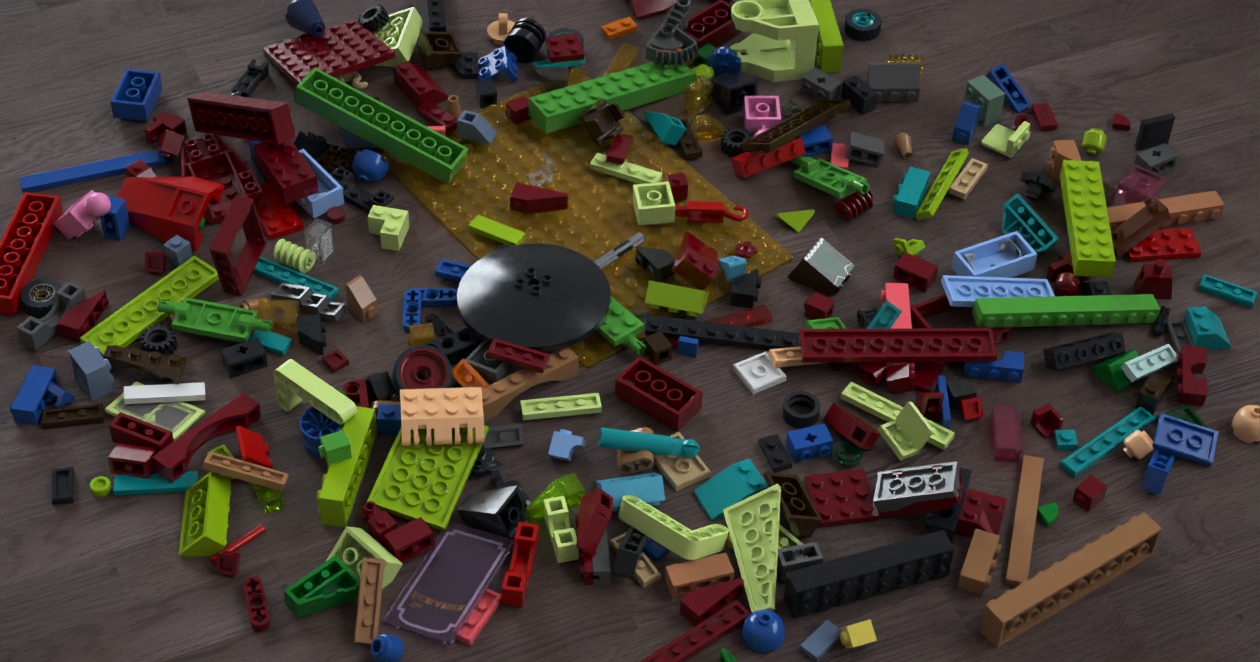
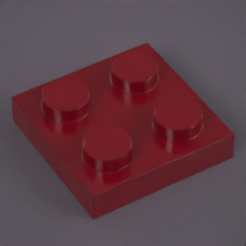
(564, 48)

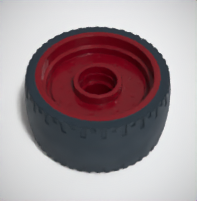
(421, 361)

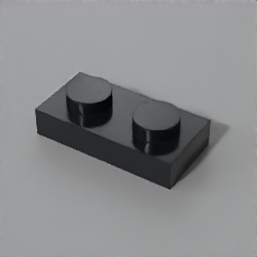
(775, 453)

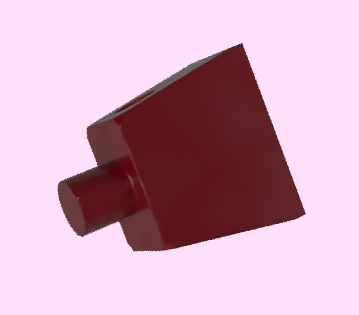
(1155, 280)

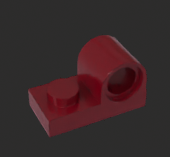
(357, 392)

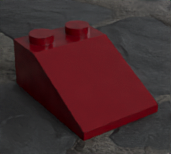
(696, 262)

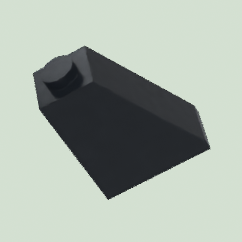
(493, 511)

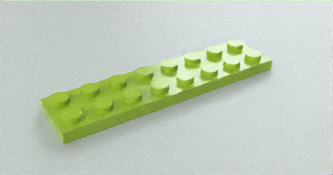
(141, 312)

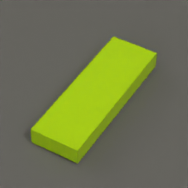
(496, 231)

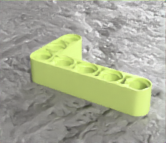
(297, 384)
(670, 533)

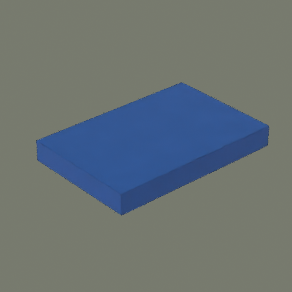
(1185, 439)

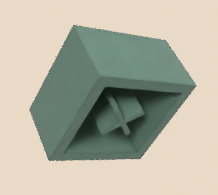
(988, 96)

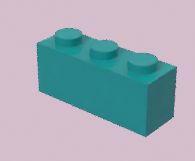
(911, 192)

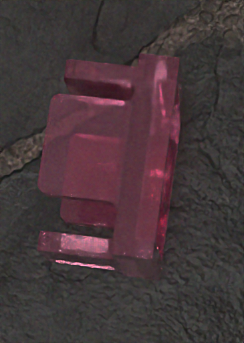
(1141, 184)

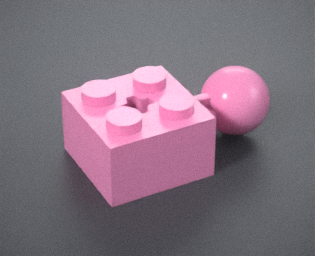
(761, 113)
(83, 214)

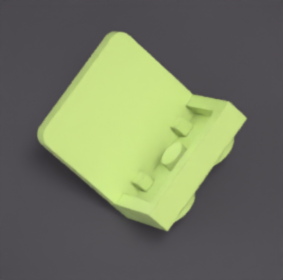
(1006, 140)
(907, 432)

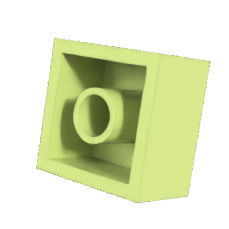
(653, 203)

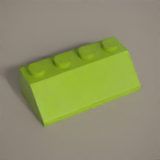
(205, 517)

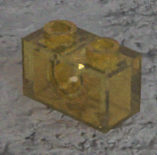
(290, 310)

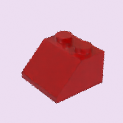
(253, 448)

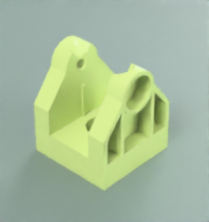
(781, 38)

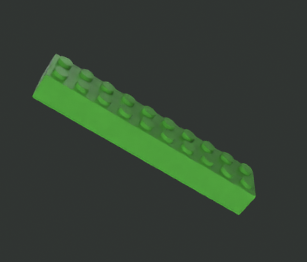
(627, 87)
(381, 125)

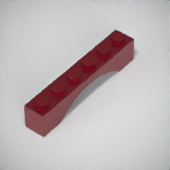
(174, 459)

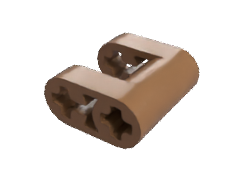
(633, 462)

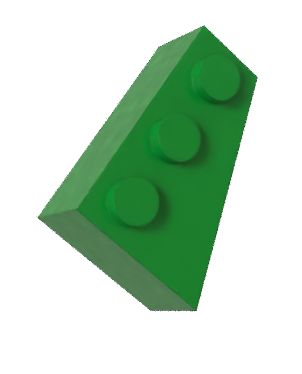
(322, 588)

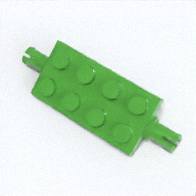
(829, 177)
(214, 319)
(622, 328)

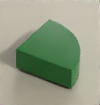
(1048, 513)

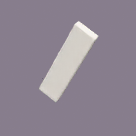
(164, 393)

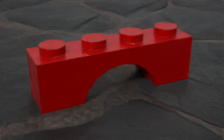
(752, 163)
(524, 552)

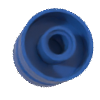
(313, 426)

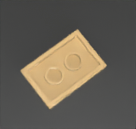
(680, 470)

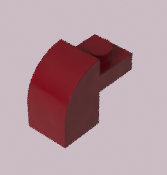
(164, 122)
(1063, 265)

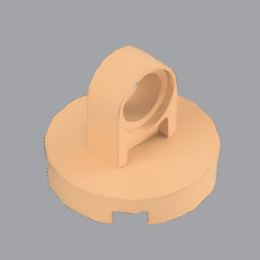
(499, 29)

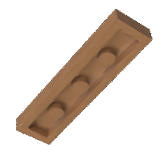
(245, 471)
(369, 601)

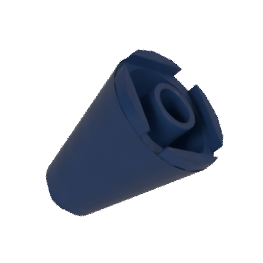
(305, 17)

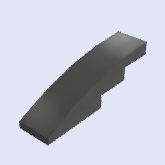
(309, 301)

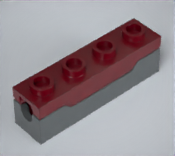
(596, 568)

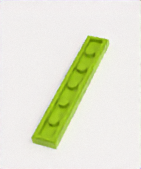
(942, 184)

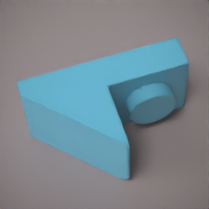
(733, 267)

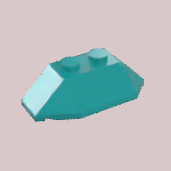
(1022, 218)

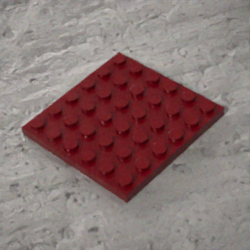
(336, 52)

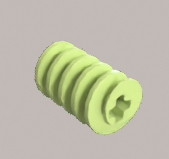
(294, 256)

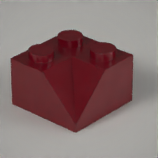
(980, 512)

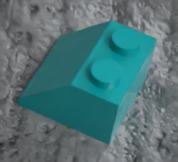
(1206, 328)

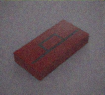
(1044, 116)

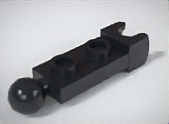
(250, 79)

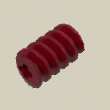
(854, 205)

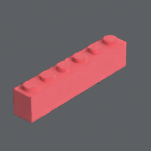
(899, 296)

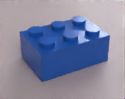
(136, 95)

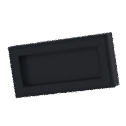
(63, 486)

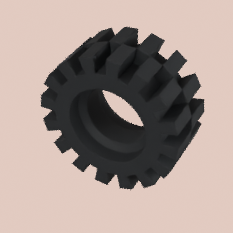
(373, 18)
(731, 136)
(159, 333)

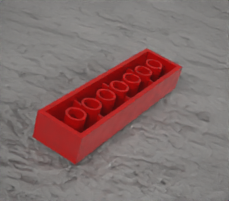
(25, 245)

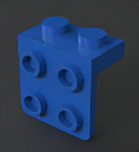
(497, 62)

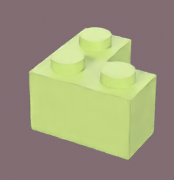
(390, 225)

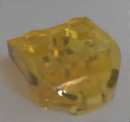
(698, 95)

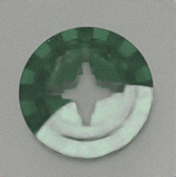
(852, 449)

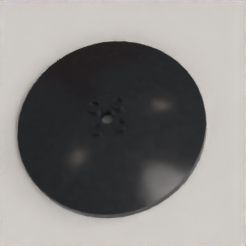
(555, 313)

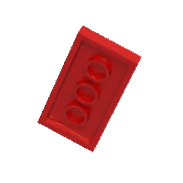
(275, 216)
(1166, 245)

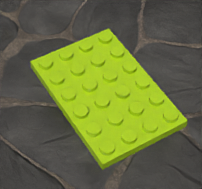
(425, 478)

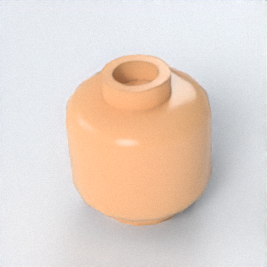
(1138, 444)

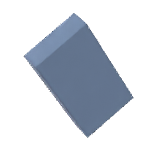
(821, 640)

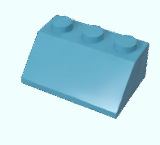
(645, 487)

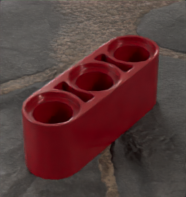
(868, 371)

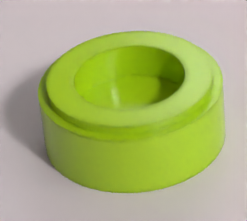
(100, 486)

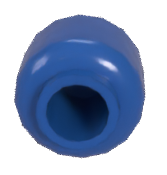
(387, 648)

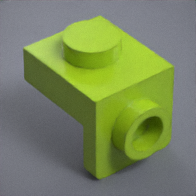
(912, 246)

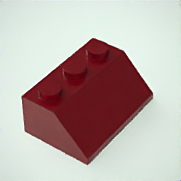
(418, 84)

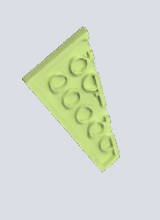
(755, 537)

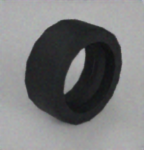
(801, 398)

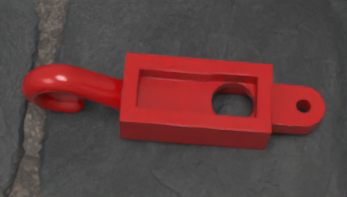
(708, 212)

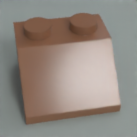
(1061, 151)

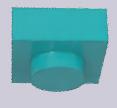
(1065, 440)

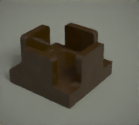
(602, 121)

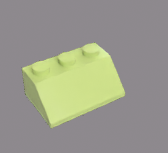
(355, 545)

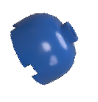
(369, 166)
(763, 631)

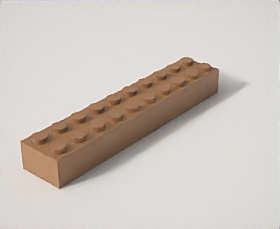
(1069, 579)

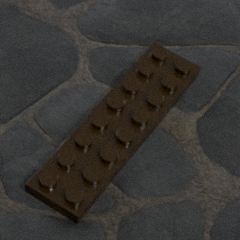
(795, 125)

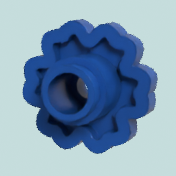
(724, 60)

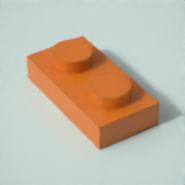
(619, 28)
(467, 375)

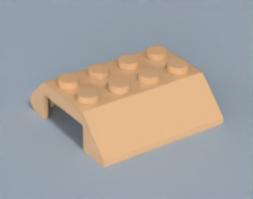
(441, 411)

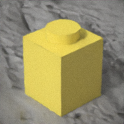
(857, 634)

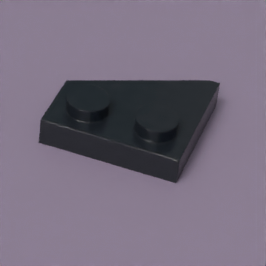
(467, 65)

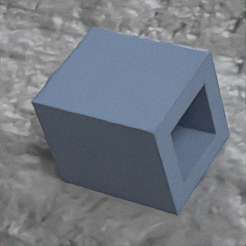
(177, 250)

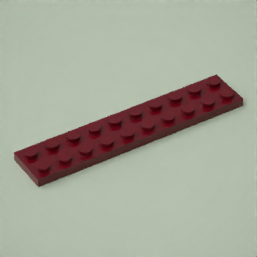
(897, 345)

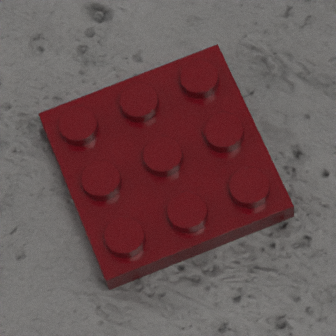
(842, 497)

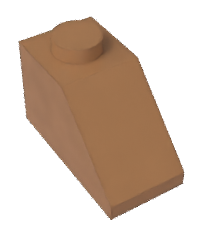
(361, 299)

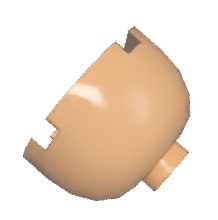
(1247, 424)

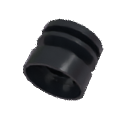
(525, 39)

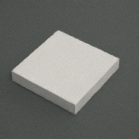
(759, 373)

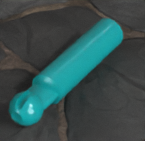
(654, 443)

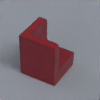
(1046, 420)

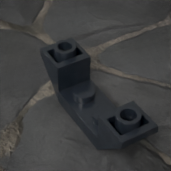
(358, 196)

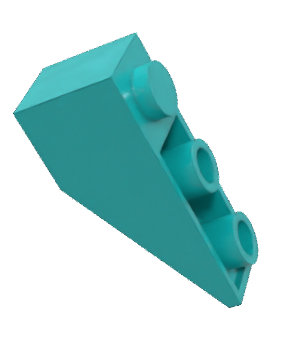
(666, 127)

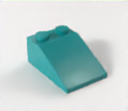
(729, 488)

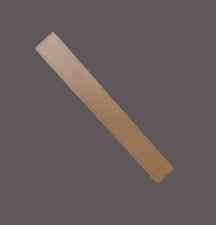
(1024, 520)

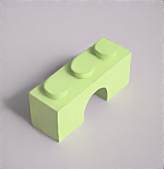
(558, 525)

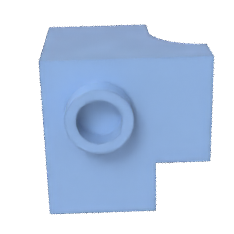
(565, 444)

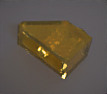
(706, 128)

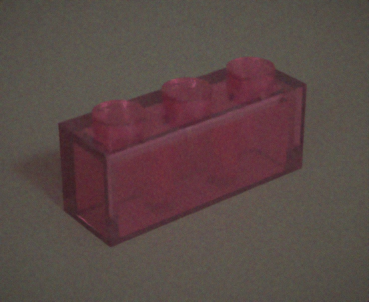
(1006, 432)

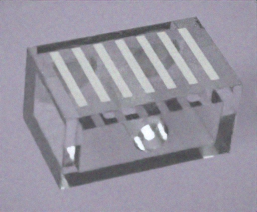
(320, 240)

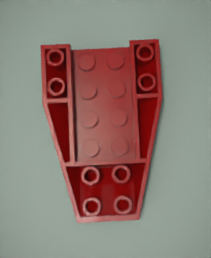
(170, 205)

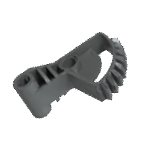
(671, 37)

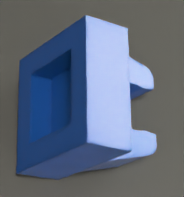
(60, 394)

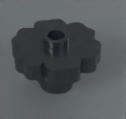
(1037, 185)

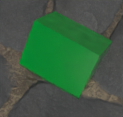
(1112, 373)

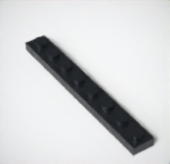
(721, 333)

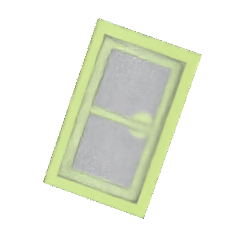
(168, 415)

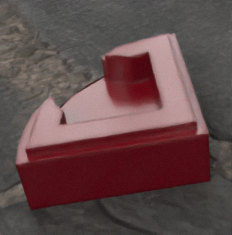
(1120, 122)

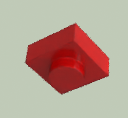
(971, 408)

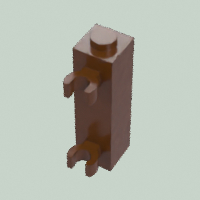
(1139, 226)

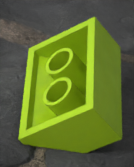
(676, 298)

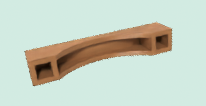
(496, 396)

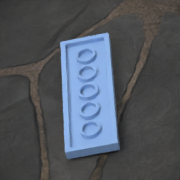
(965, 289)

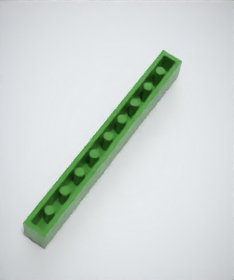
(1065, 310)

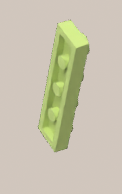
(625, 171)
(560, 406)

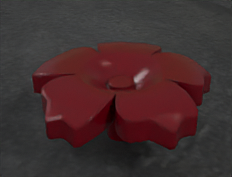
(746, 249)

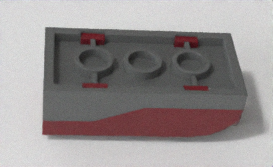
(918, 489)

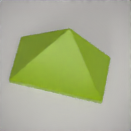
(796, 219)

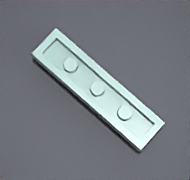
(1149, 362)

